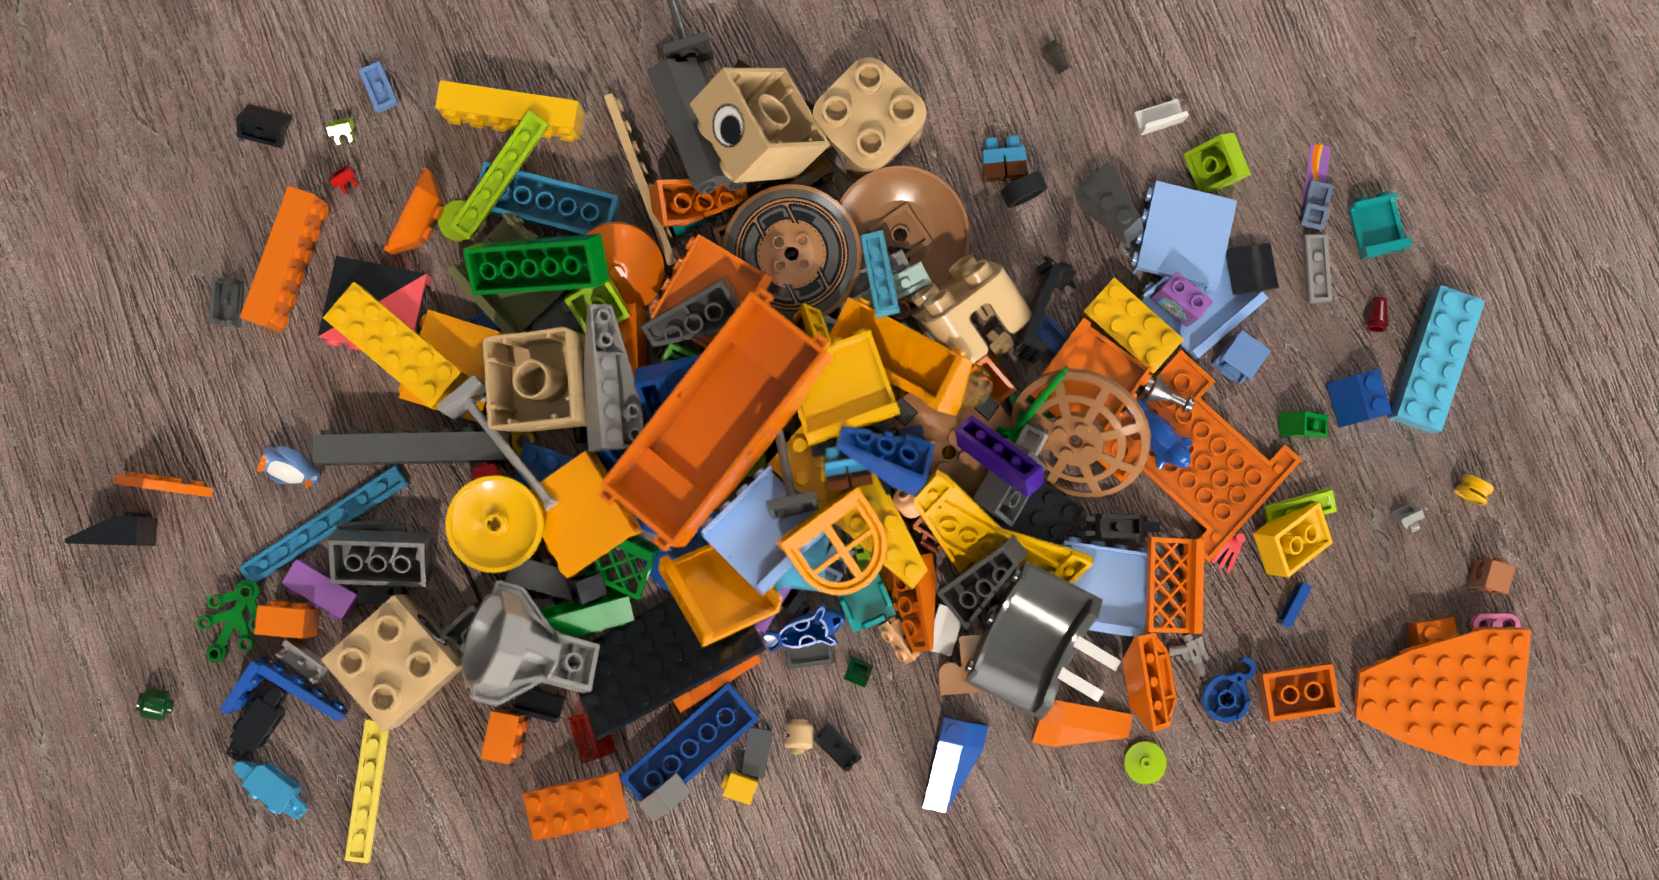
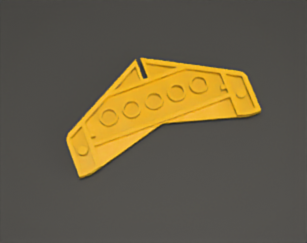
(970, 532)

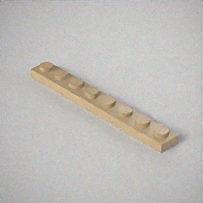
(639, 171)

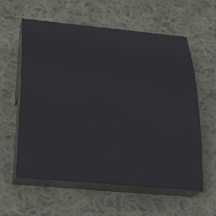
(1251, 269)

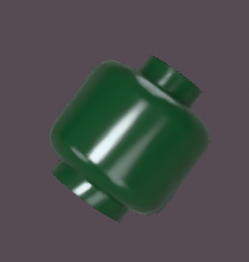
(154, 704)

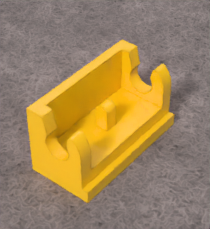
(812, 321)

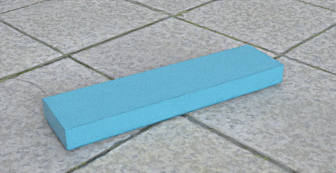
(879, 274)

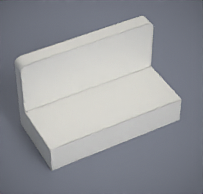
(1159, 117)
(945, 630)

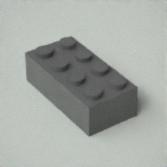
(380, 558)

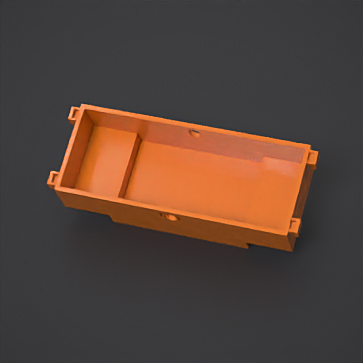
(717, 421)

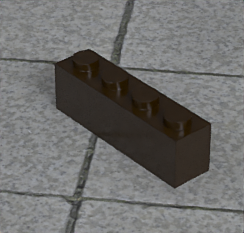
(817, 173)

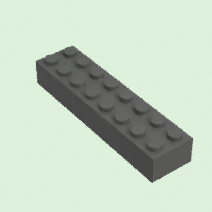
(405, 447)

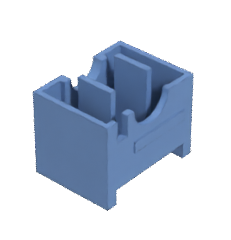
(1240, 357)

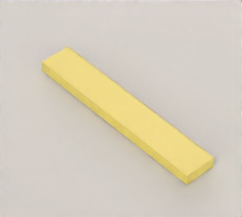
(366, 793)

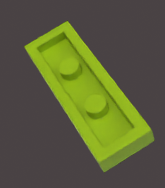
(1284, 507)

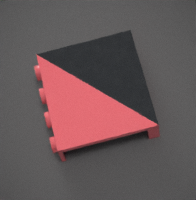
(394, 287)

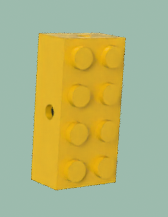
(1131, 325)

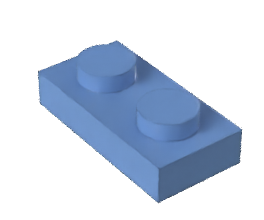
(378, 87)

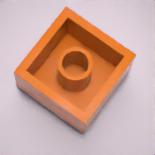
(282, 620)
(504, 736)

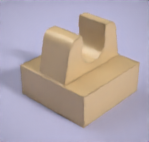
(999, 344)

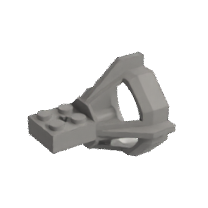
(526, 650)

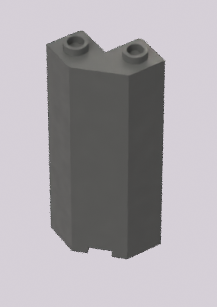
(676, 88)

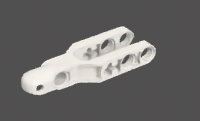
(1093, 651)

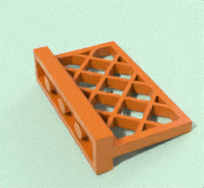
(1190, 585)

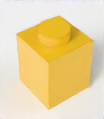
(739, 787)

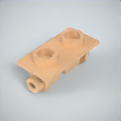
(892, 633)

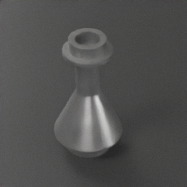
(1158, 391)

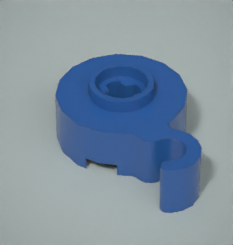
(1237, 691)

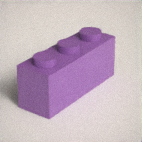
(316, 586)

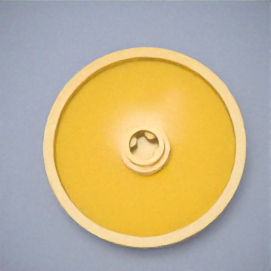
(494, 524)

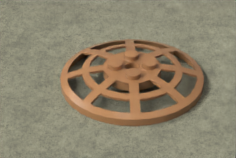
(1088, 430)

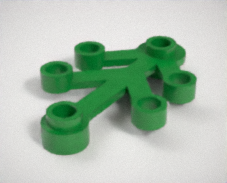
(234, 619)

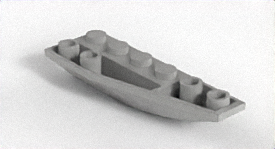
(609, 386)

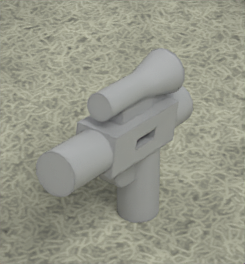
(1192, 650)

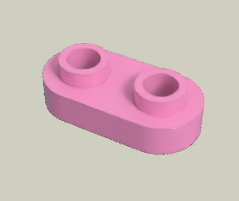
(1494, 620)

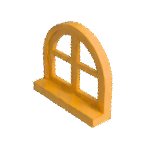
(821, 521)

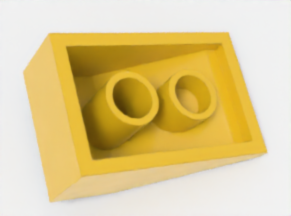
(1293, 540)

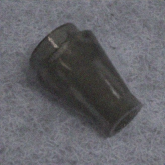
(1055, 56)

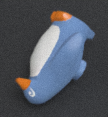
(288, 466)

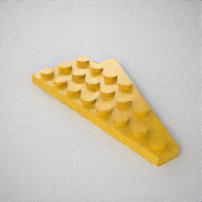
(808, 475)

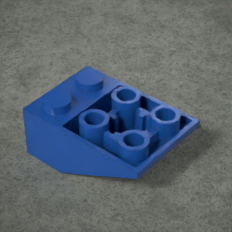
(658, 381)

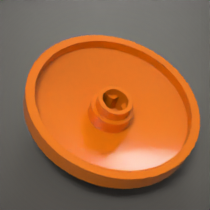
(632, 261)

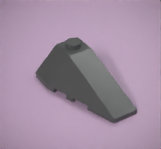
(695, 316)

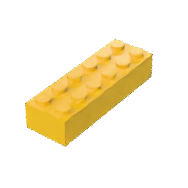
(506, 109)
(394, 346)

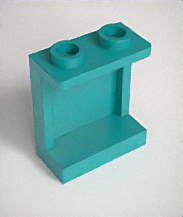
(1377, 225)

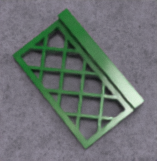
(639, 548)

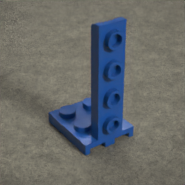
(293, 684)

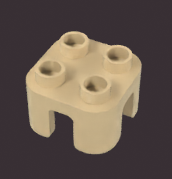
(870, 116)
(975, 287)

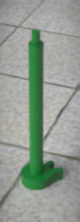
(1013, 433)

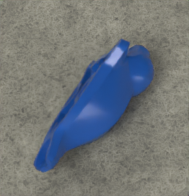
(1165, 441)
(807, 630)

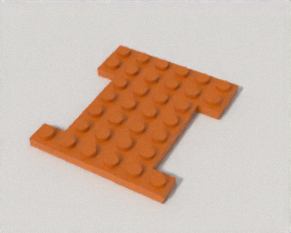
(1225, 472)

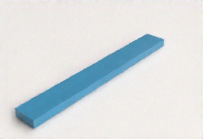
(324, 525)

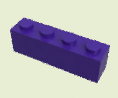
(999, 456)

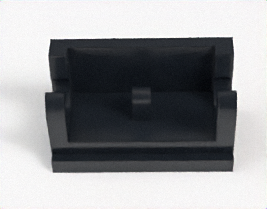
(837, 747)

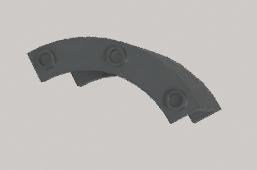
(1031, 639)

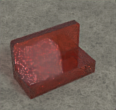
(587, 745)

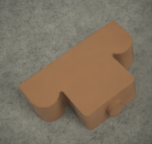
(952, 676)

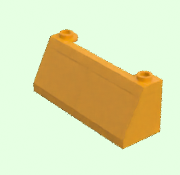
(910, 357)

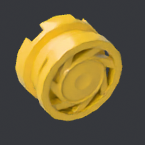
(1474, 489)

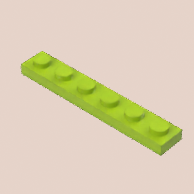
(499, 175)

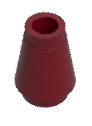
(1377, 317)

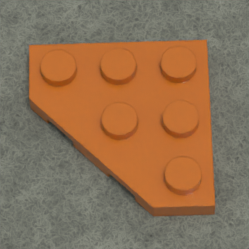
(163, 483)

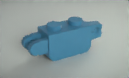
(272, 788)

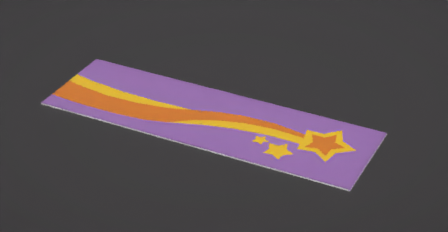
(1317, 165)

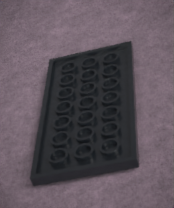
(655, 663)

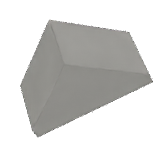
(665, 797)

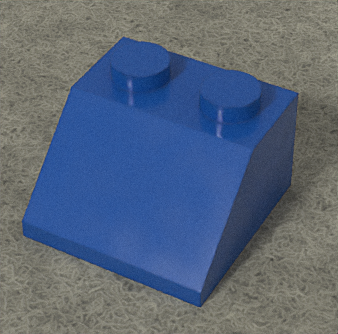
(1358, 398)

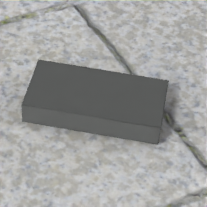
(809, 656)
(756, 752)

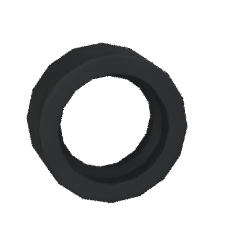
(1023, 189)

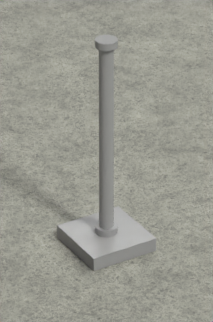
(465, 399)

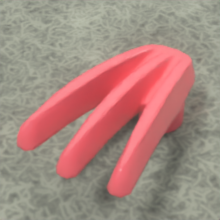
(1234, 546)

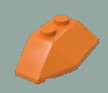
(418, 216)
(1150, 681)

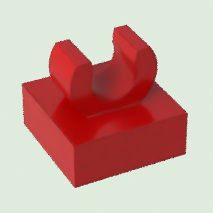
(343, 176)

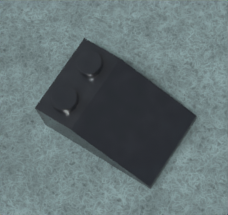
(129, 529)

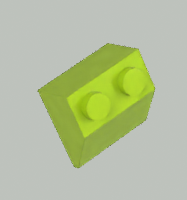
(1217, 163)
(603, 295)

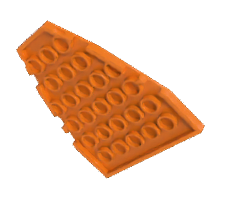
(1452, 695)

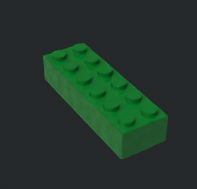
(537, 264)

